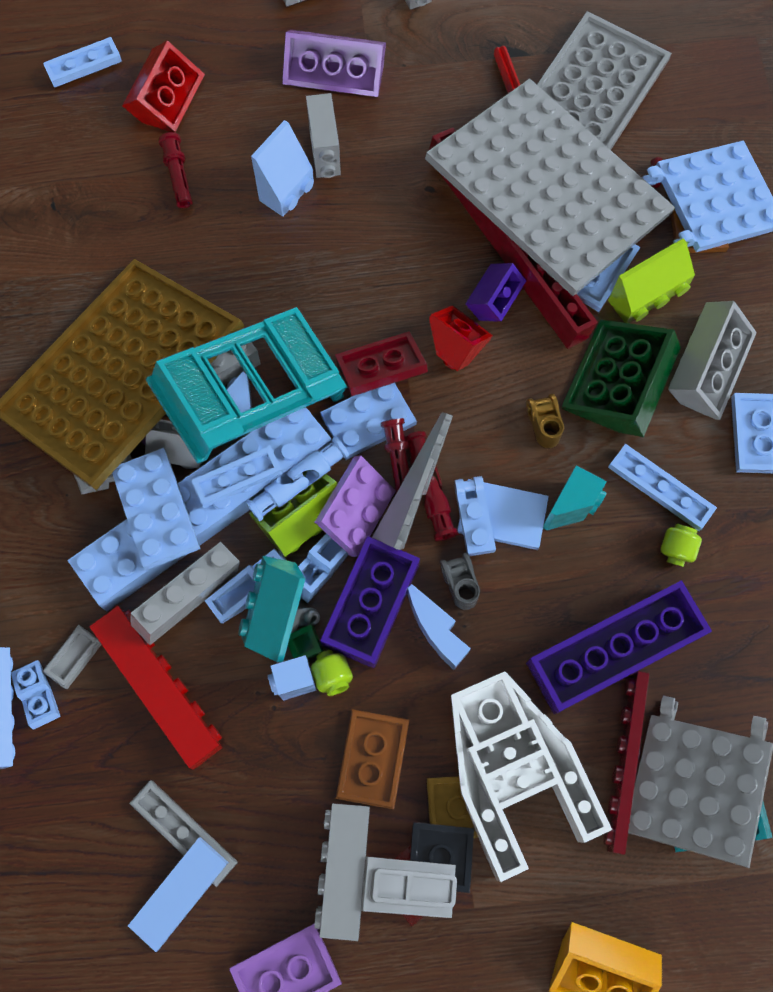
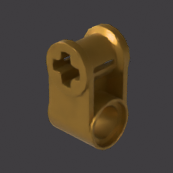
(545, 415)

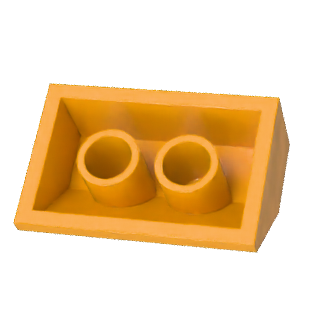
(604, 964)

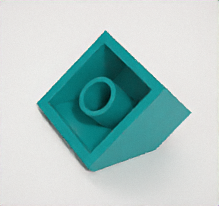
(579, 497)

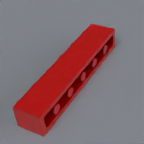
(157, 688)

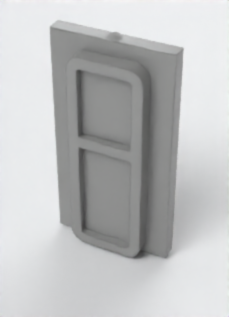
(409, 887)

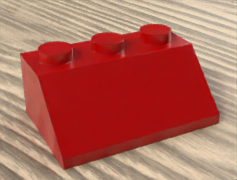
(163, 88)

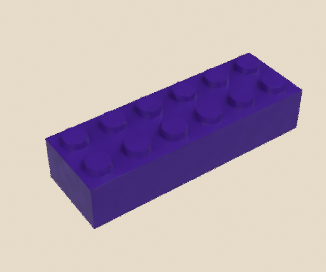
(617, 647)

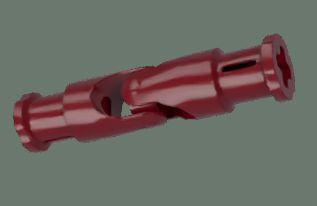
(436, 502)

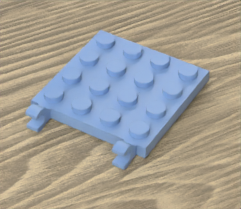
(716, 195)

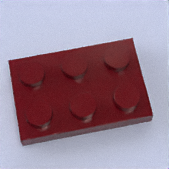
(381, 363)

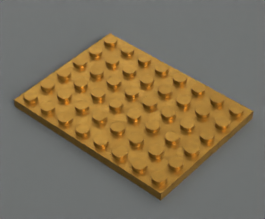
(90, 390)

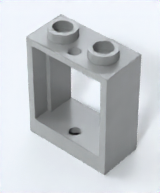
(323, 135)

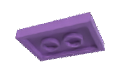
(355, 506)
(290, 965)

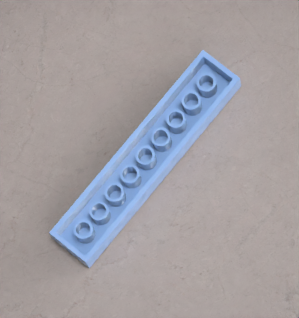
(112, 563)

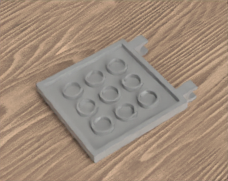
(701, 787)

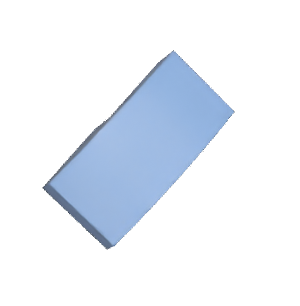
(36, 694)

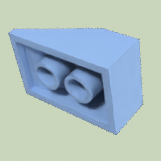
(281, 170)

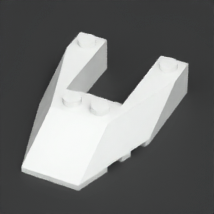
(508, 755)

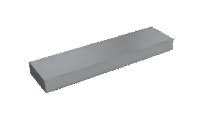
(176, 824)

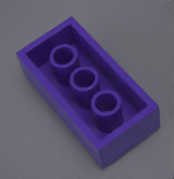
(370, 602)

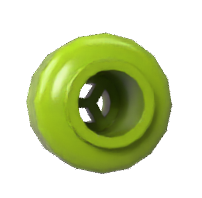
(681, 545)
(331, 673)

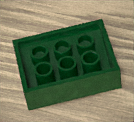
(623, 376)

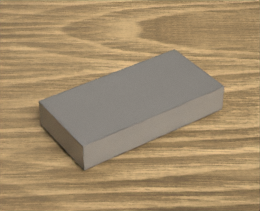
(72, 657)

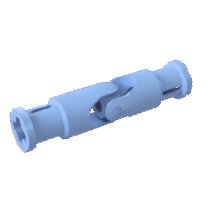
(293, 481)

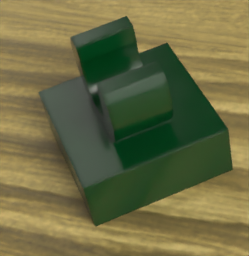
(305, 642)

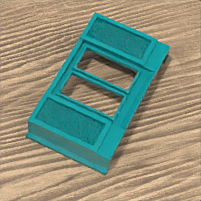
(203, 407)

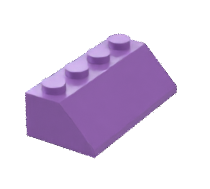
(333, 63)

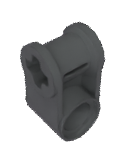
(460, 575)

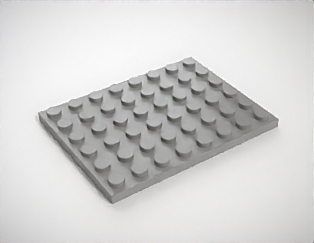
(550, 185)

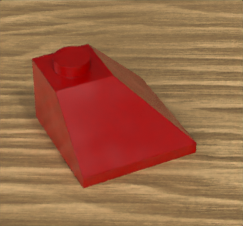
(457, 337)

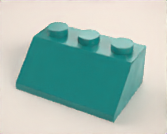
(272, 607)

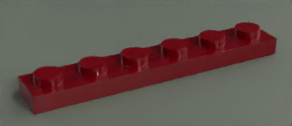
(625, 772)

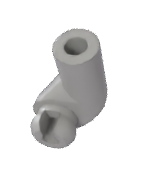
(305, 617)

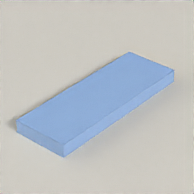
(178, 894)

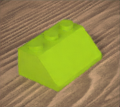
(653, 282)
(295, 520)

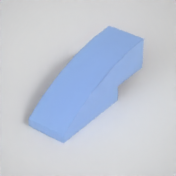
(320, 565)
(232, 596)
(436, 628)

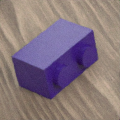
(496, 292)

